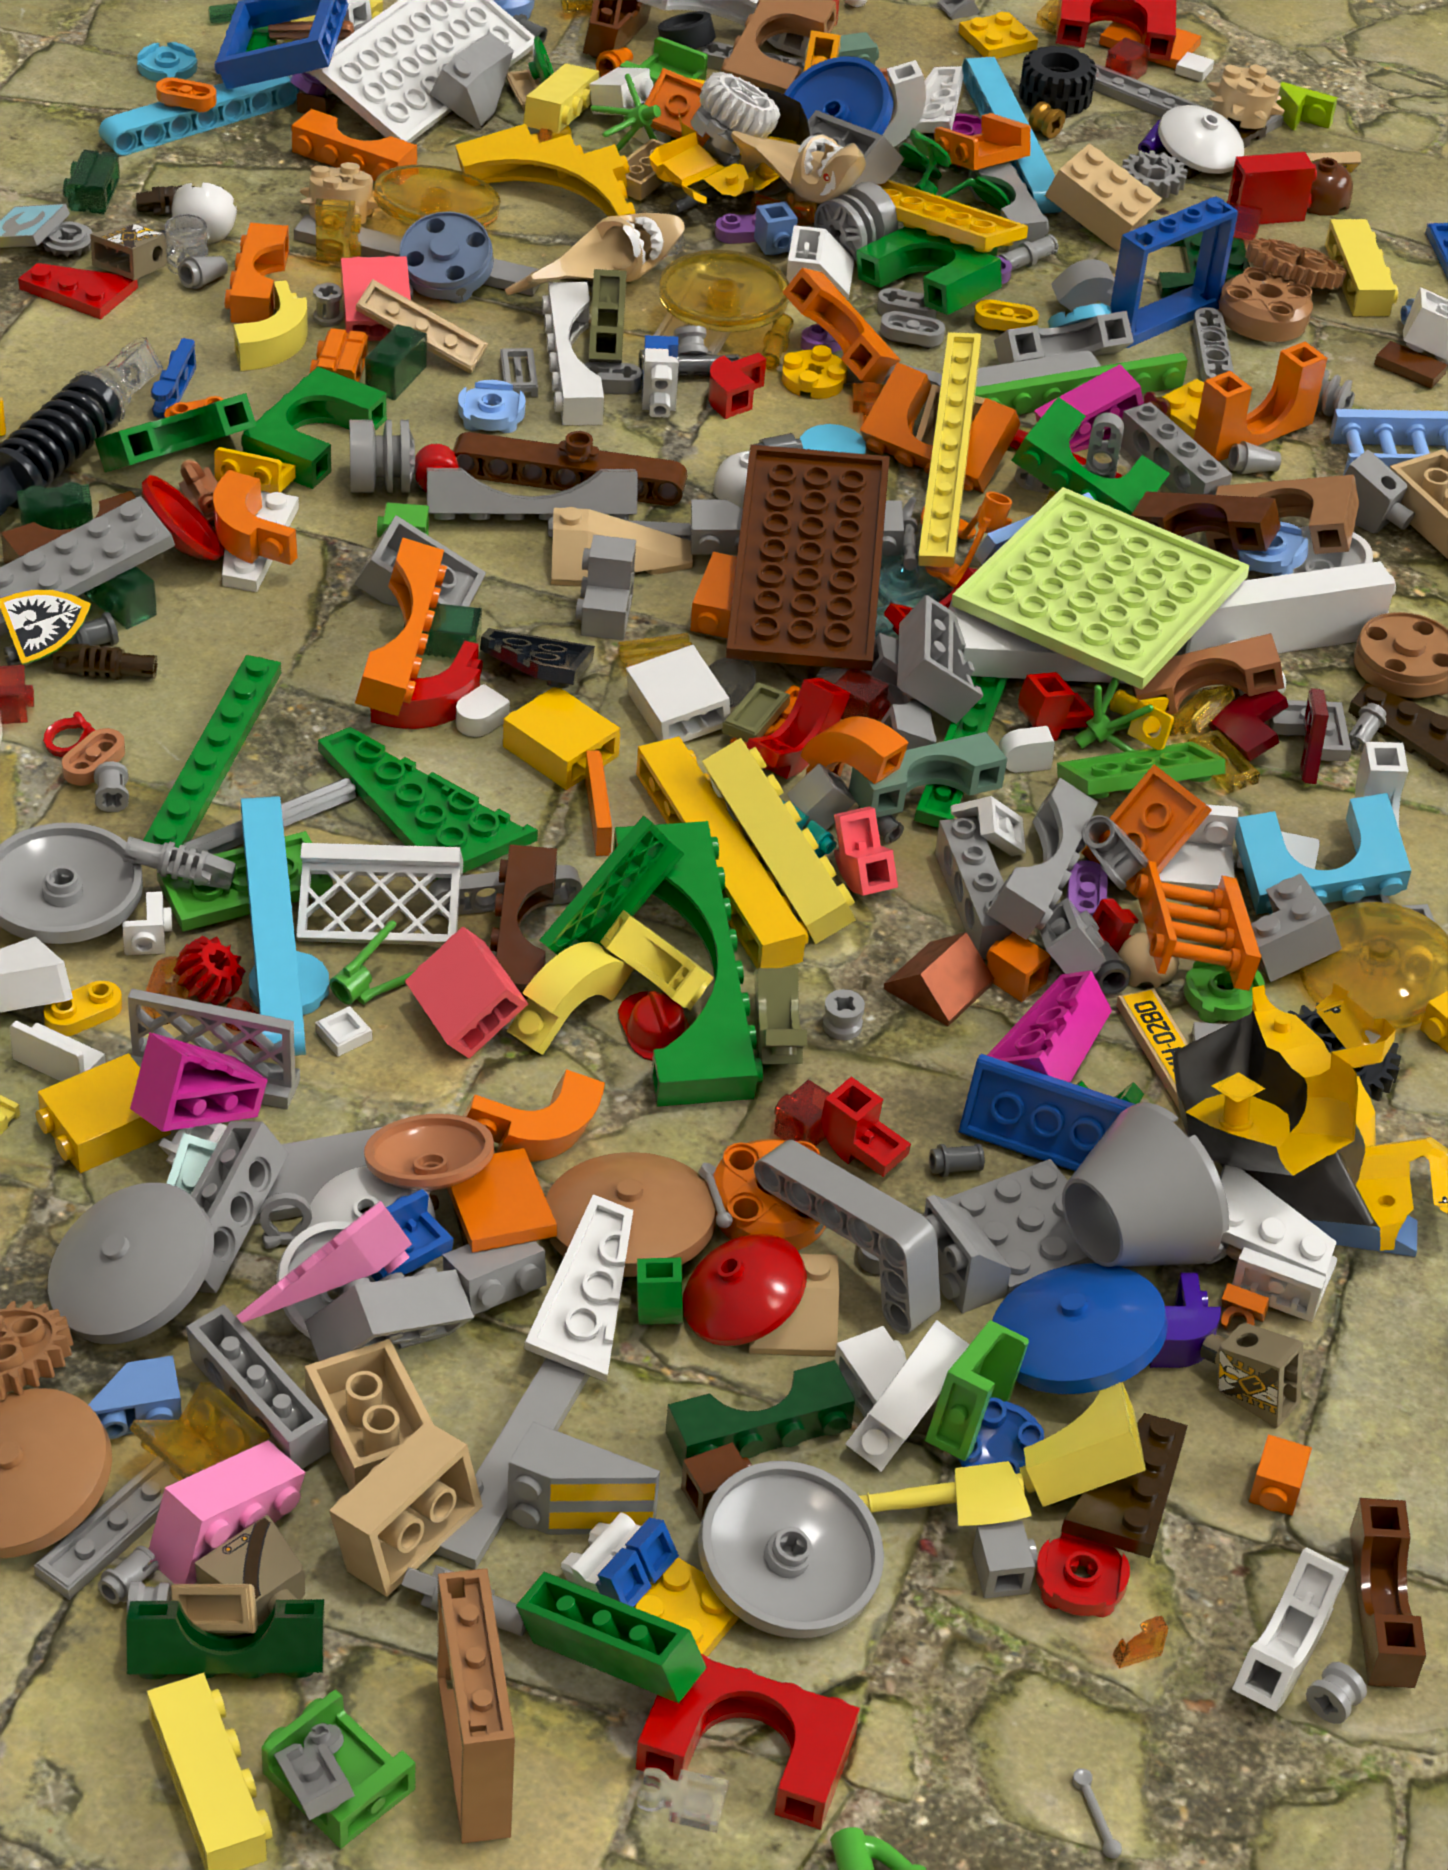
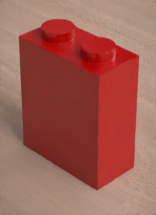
(1275, 183)

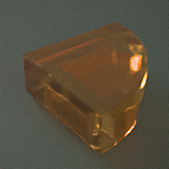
(1144, 1645)

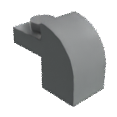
(1084, 284)

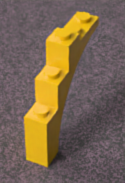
(557, 162)

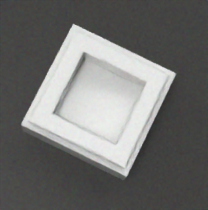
(1194, 67)
(343, 1031)

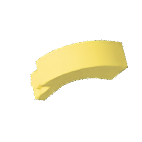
(275, 338)
(657, 960)
(563, 985)

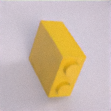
(556, 734)
(94, 1116)

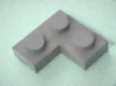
(1336, 740)

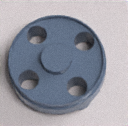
(447, 255)

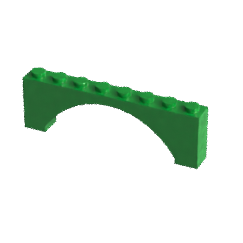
(716, 1052)

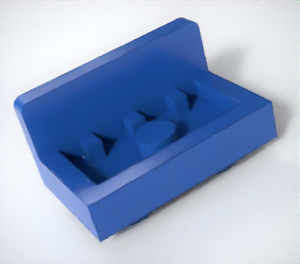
(425, 1233)

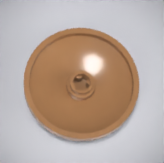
(668, 1202)
(50, 1468)

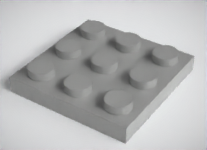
(1025, 1220)

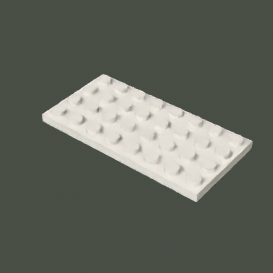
(398, 55)

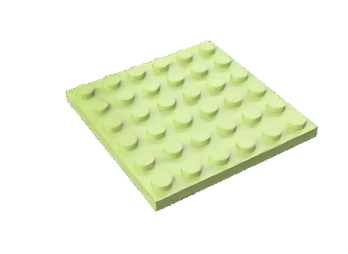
(1101, 587)

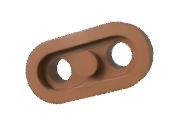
(96, 748)

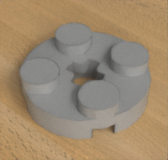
(704, 123)

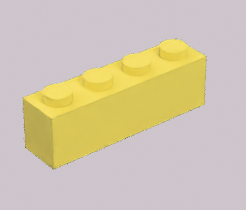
(560, 98)
(1367, 279)
(207, 1774)

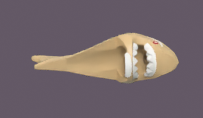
(807, 172)
(616, 243)

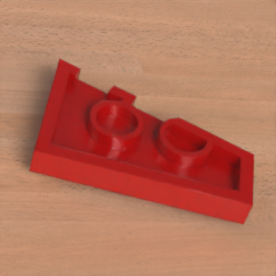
(78, 289)

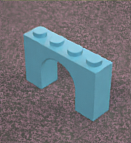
(1376, 869)

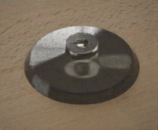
(735, 677)

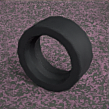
(689, 29)

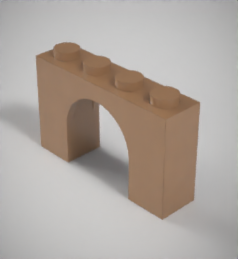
(768, 20)
(1326, 501)

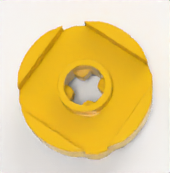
(814, 372)

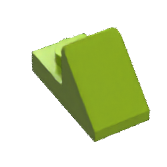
(1306, 106)

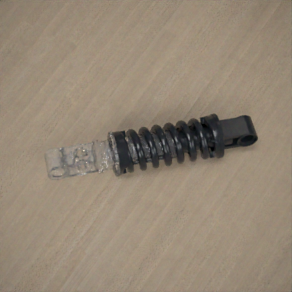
(72, 421)

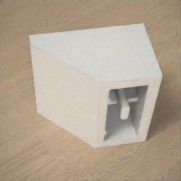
(821, 252)

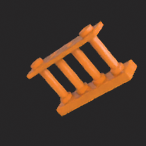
(1225, 913)

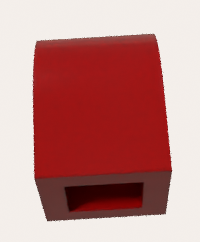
(734, 383)
(1052, 703)
(854, 1128)

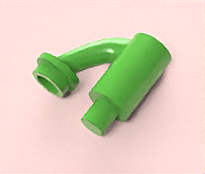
(856, 1851)

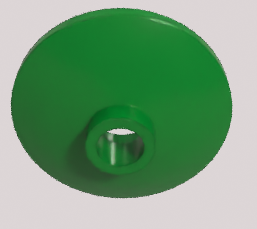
(541, 66)

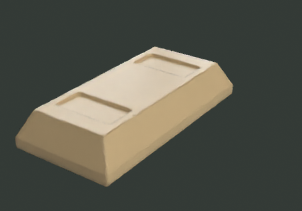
(522, 84)
(218, 1606)

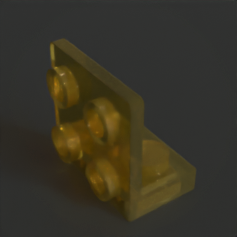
(337, 230)
(203, 1436)

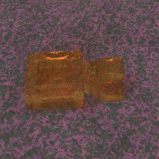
(864, 397)

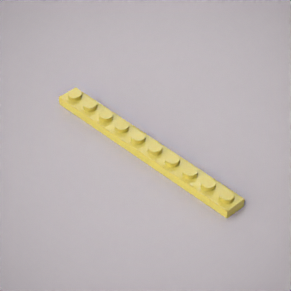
(950, 451)

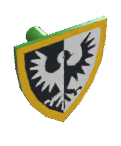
(42, 621)

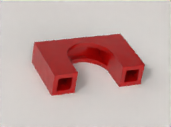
(1150, 18)
(814, 1727)

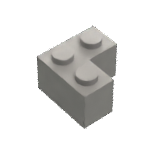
(607, 588)
(1296, 930)

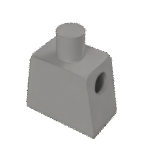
(1378, 494)

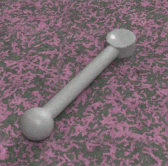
(723, 1218)
(1082, 1781)

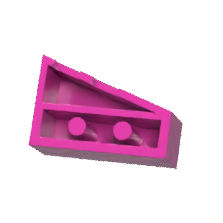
(1107, 393)
(193, 1086)

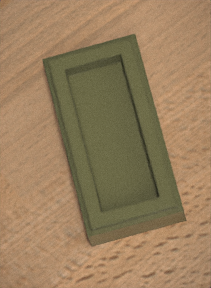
(756, 712)

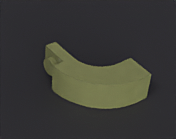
(607, 316)
(777, 1016)

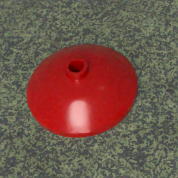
(186, 524)
(744, 1289)

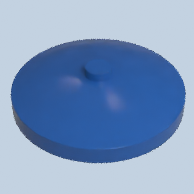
(846, 90)
(1084, 1327)

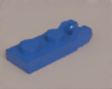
(174, 379)

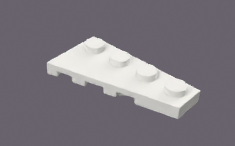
(247, 576)

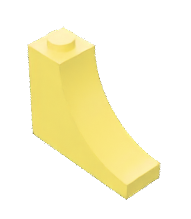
(1088, 1452)

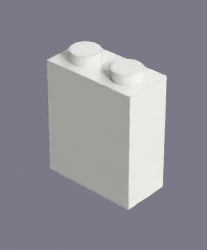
(678, 695)

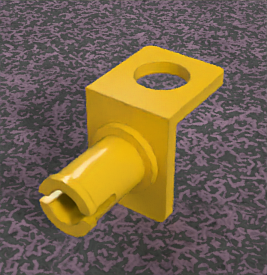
(1149, 723)

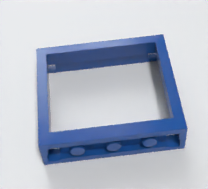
(282, 60)
(1218, 226)

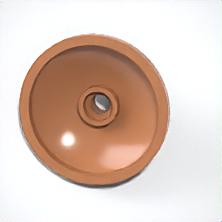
(429, 1151)

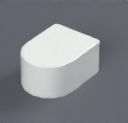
(481, 711)
(1028, 749)

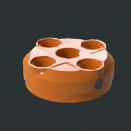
(752, 1206)

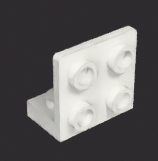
(1206, 852)
(1286, 1285)

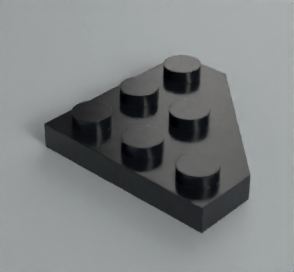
(540, 657)

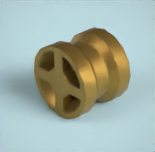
(1046, 120)

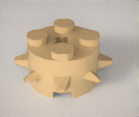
(1246, 95)
(341, 184)

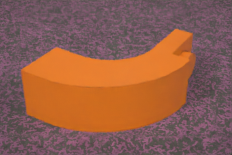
(241, 532)
(859, 742)
(543, 1131)

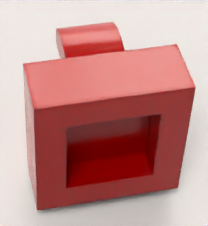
(1114, 922)

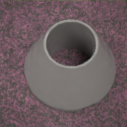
(1147, 1195)

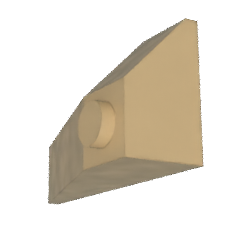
(574, 531)

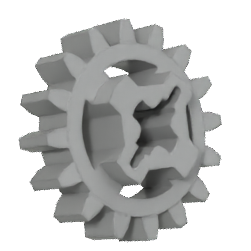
(1157, 172)

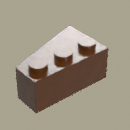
(613, 24)

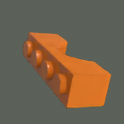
(319, 139)
(261, 253)
(824, 304)

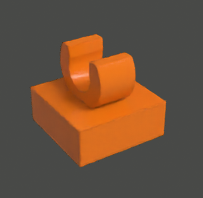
(1243, 1303)

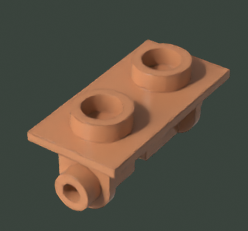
(198, 487)

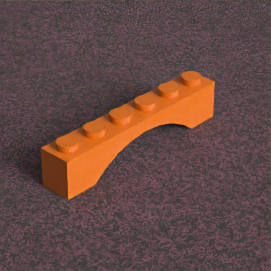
(389, 668)

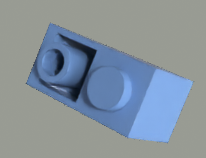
(139, 1392)

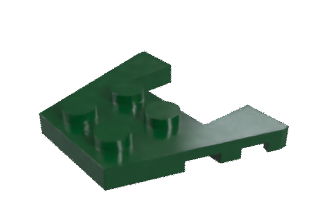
(1175, 281)

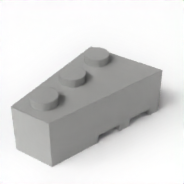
(933, 661)
(394, 1309)

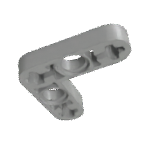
(1096, 446)

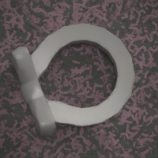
(271, 1236)

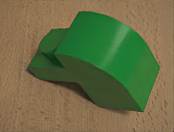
(659, 1291)

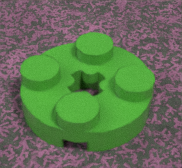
(1215, 1003)

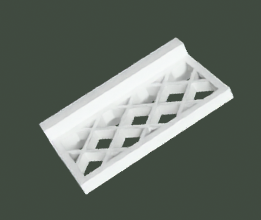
(372, 862)

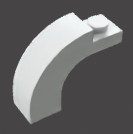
(908, 100)
(1382, 771)
(907, 1396)
(1293, 1632)

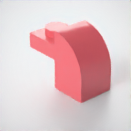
(860, 857)

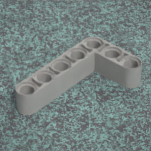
(867, 1218)

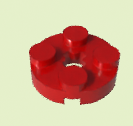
(1075, 1594)

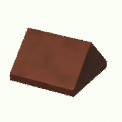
(942, 978)

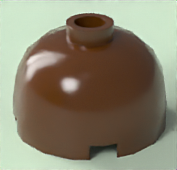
(1331, 189)

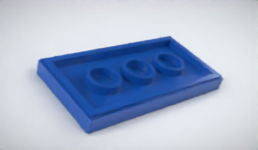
(1036, 1112)

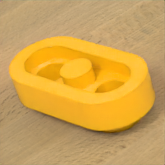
(1004, 315)
(88, 1008)

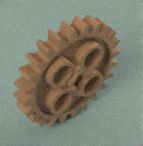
(1310, 268)
(31, 1345)

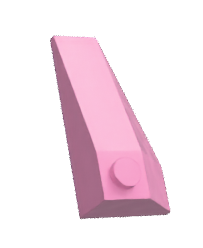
(354, 1253)

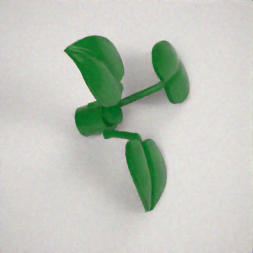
(917, 159)

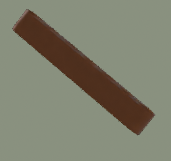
(548, 468)

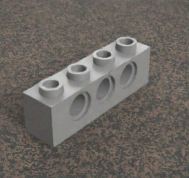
(1163, 442)
(971, 879)
(235, 1189)
(258, 1385)

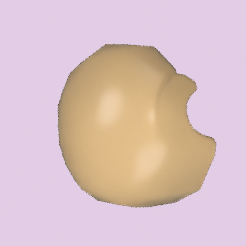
(1142, 965)

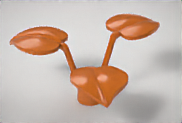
(991, 517)

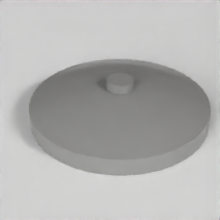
(66, 883)
(131, 1263)
(790, 1549)

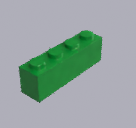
(611, 1636)

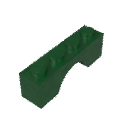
(814, 1407)
(167, 1642)

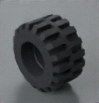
(1059, 78)

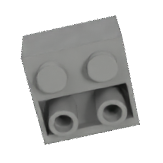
(968, 1262)

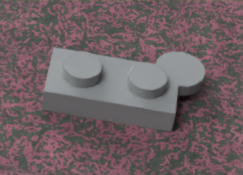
(315, 1772)

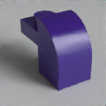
(1188, 1325)

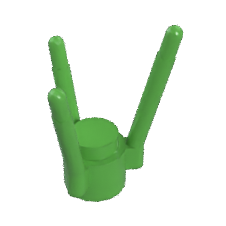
(355, 978)

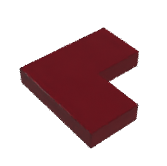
(1244, 722)
(1315, 728)

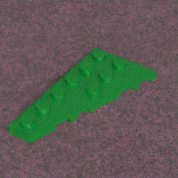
(422, 806)

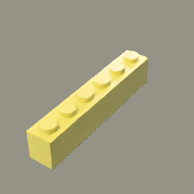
(780, 841)

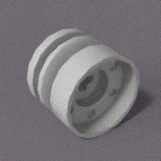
(858, 216)
(380, 456)

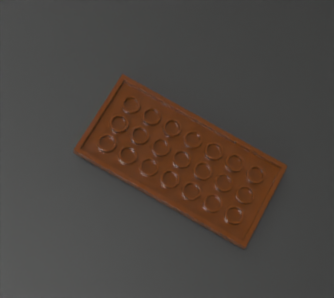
(809, 558)

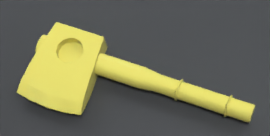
(982, 1495)

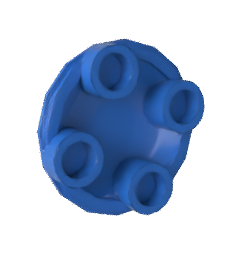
(1004, 1435)

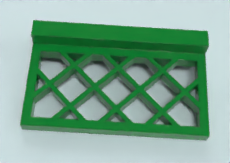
(618, 885)

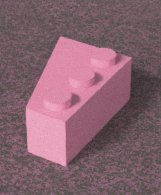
(219, 1504)

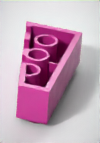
(1057, 1027)

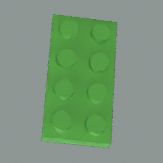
(1124, 770)
(206, 905)

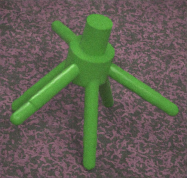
(637, 117)
(1100, 726)

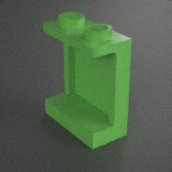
(675, 58)
(981, 1373)
(371, 1771)

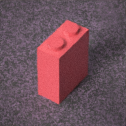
(355, 278)
(466, 992)

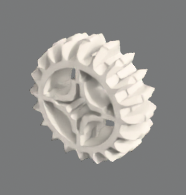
(739, 105)

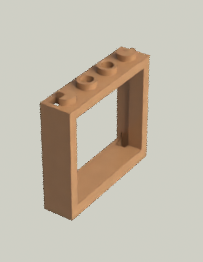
(477, 1707)

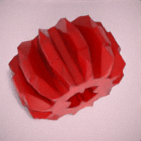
(209, 970)

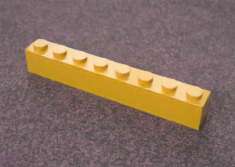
(758, 910)

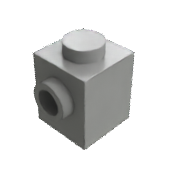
(821, 796)
(1004, 1559)

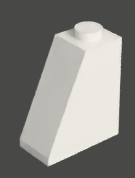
(31, 976)

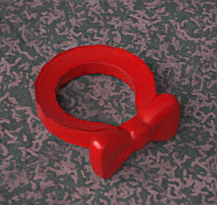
(77, 721)

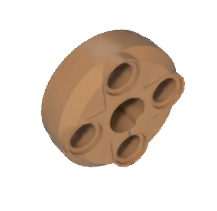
(1265, 306)
(1404, 655)

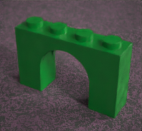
(958, 270)
(316, 399)
(175, 432)
(1048, 458)

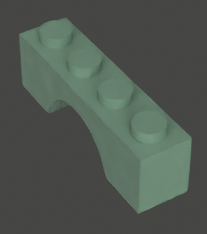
(965, 763)

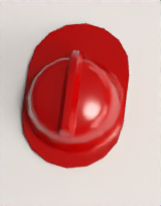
(651, 1021)

